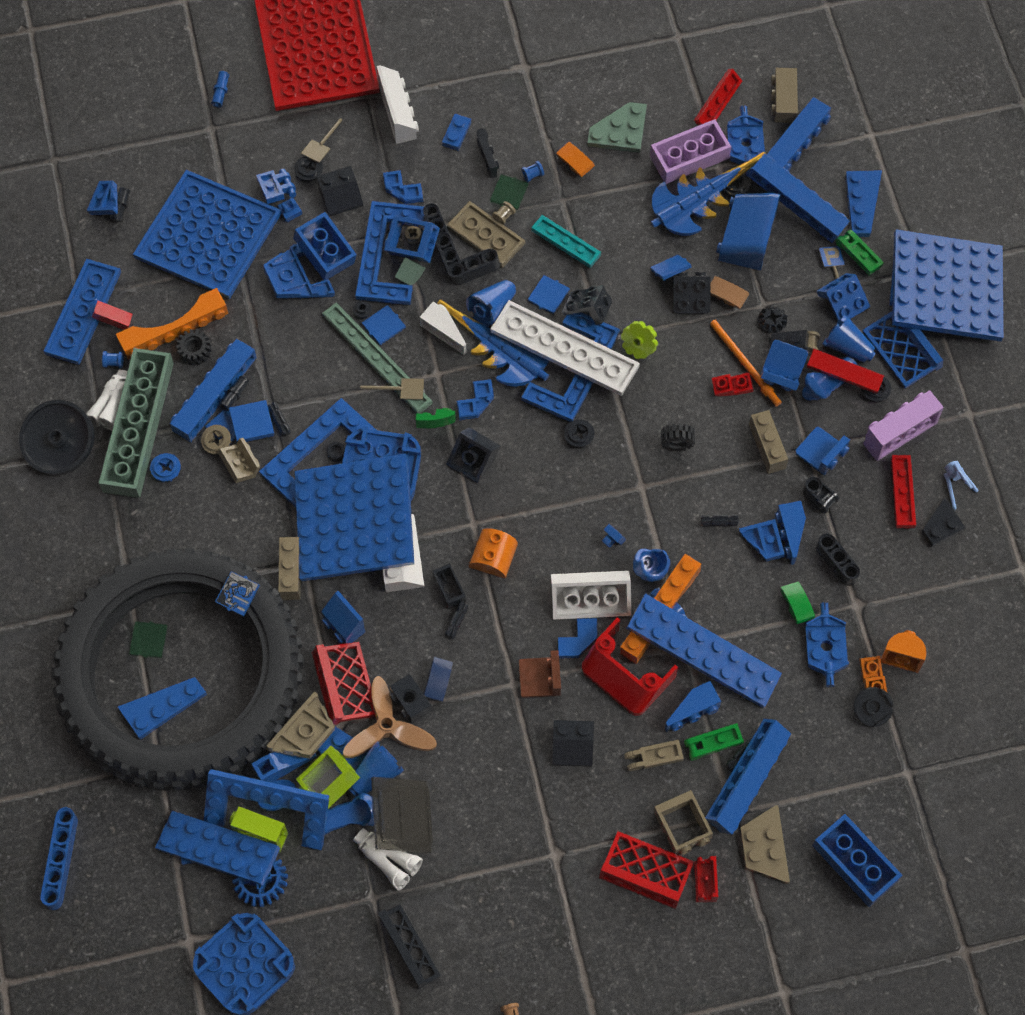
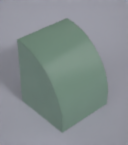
(410, 271)

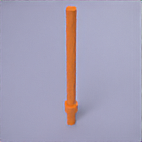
(766, 388)

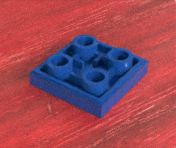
(251, 421)

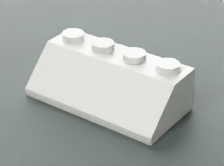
(397, 105)
(406, 576)
(591, 594)

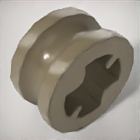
(412, 229)

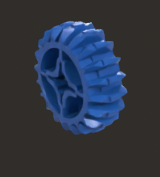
(262, 896)

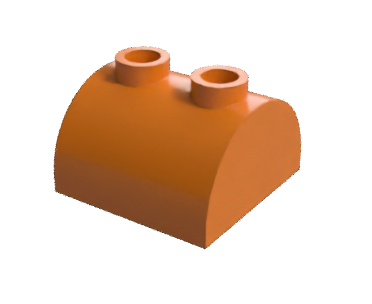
(493, 552)
(905, 651)

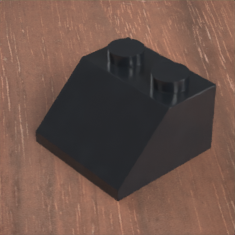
(339, 191)
(473, 454)
(573, 743)

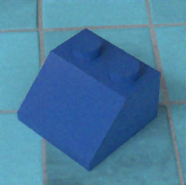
(342, 619)

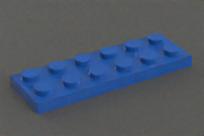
(76, 323)
(217, 848)

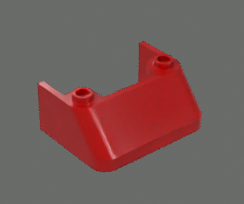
(617, 681)

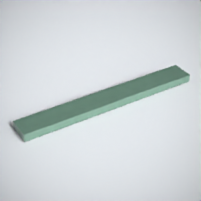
(371, 353)

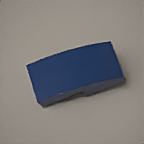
(438, 678)

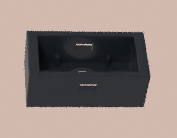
(446, 575)

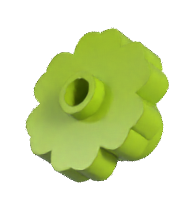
(639, 339)

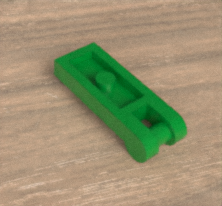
(859, 252)
(714, 741)

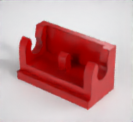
(706, 879)

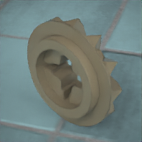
(209, 436)

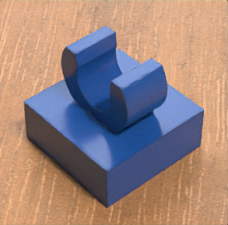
(289, 209)
(613, 536)

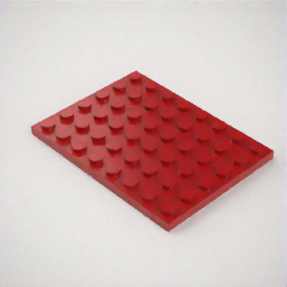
(316, 51)

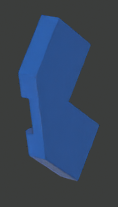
(407, 193)
(474, 407)
(575, 646)

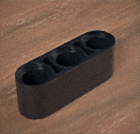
(839, 568)

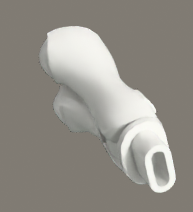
(107, 405)
(407, 861)

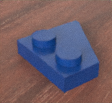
(104, 199)
(764, 539)

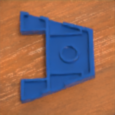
(289, 278)

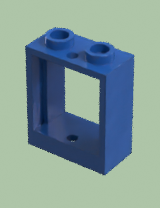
(426, 244)

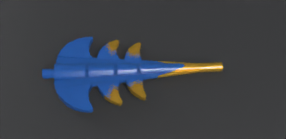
(676, 210)
(522, 363)

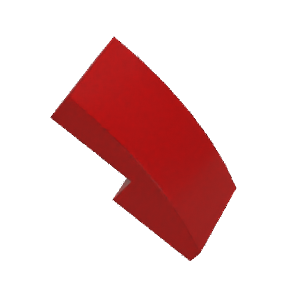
(732, 385)

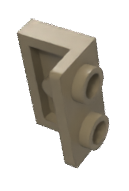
(240, 461)

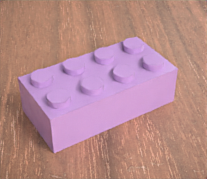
(689, 151)
(902, 425)

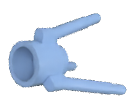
(956, 472)

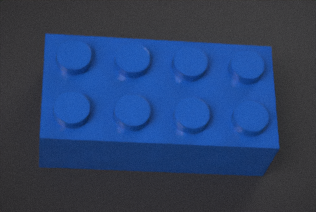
(857, 860)

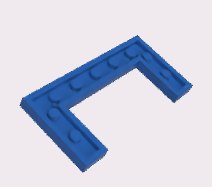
(367, 285)
(569, 405)
(278, 469)
(313, 804)

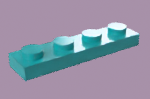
(566, 241)

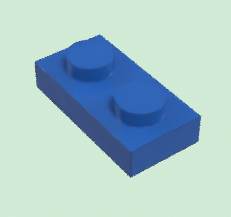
(456, 132)

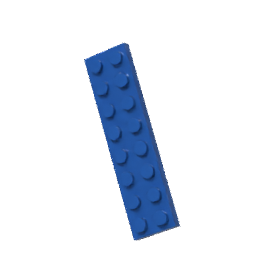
(704, 650)

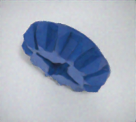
(165, 459)

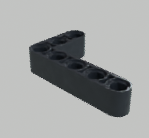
(447, 251)

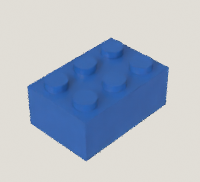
(324, 246)

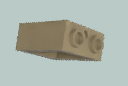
(678, 803)

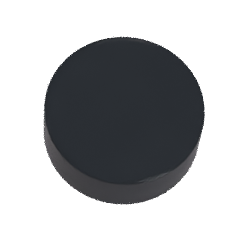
(335, 451)

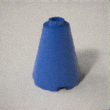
(490, 302)
(849, 341)
(375, 764)

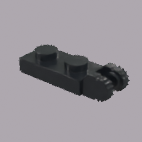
(487, 152)

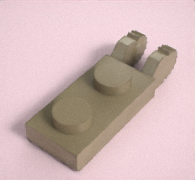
(656, 755)

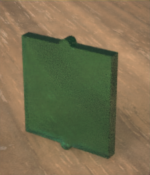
(509, 190)
(148, 639)

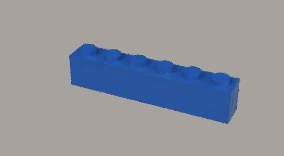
(800, 133)
(798, 198)
(212, 390)
(748, 776)

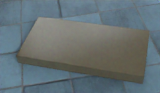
(485, 232)

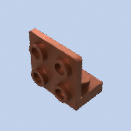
(540, 676)

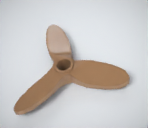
(399, 731)

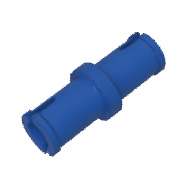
(220, 89)

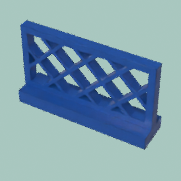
(918, 341)

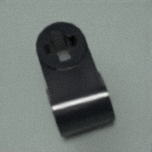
(822, 497)

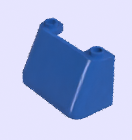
(748, 229)

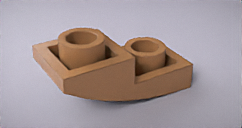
(728, 292)

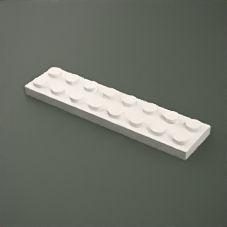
(565, 347)

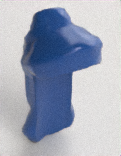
(821, 385)
(357, 811)

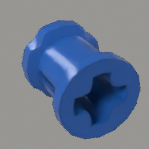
(532, 171)
(112, 359)

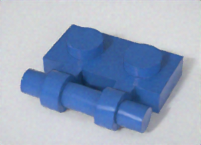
(272, 189)

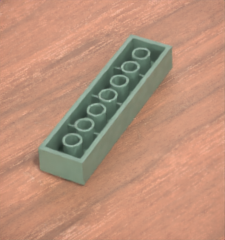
(136, 423)

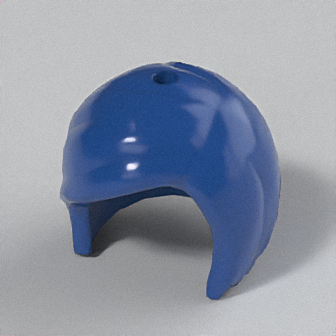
(656, 564)

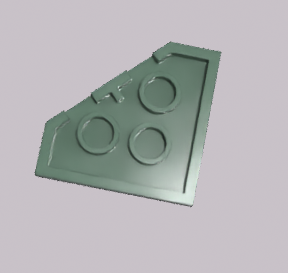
(620, 129)

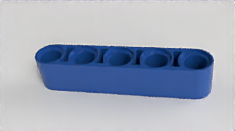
(60, 868)

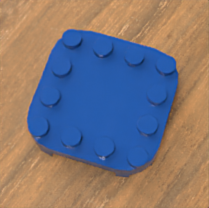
(372, 444)
(243, 964)

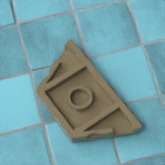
(304, 730)
(764, 846)

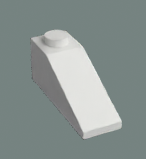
(439, 323)

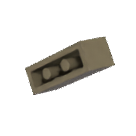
(784, 95)
(768, 441)
(289, 568)

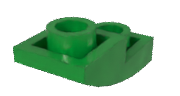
(442, 418)
(798, 602)

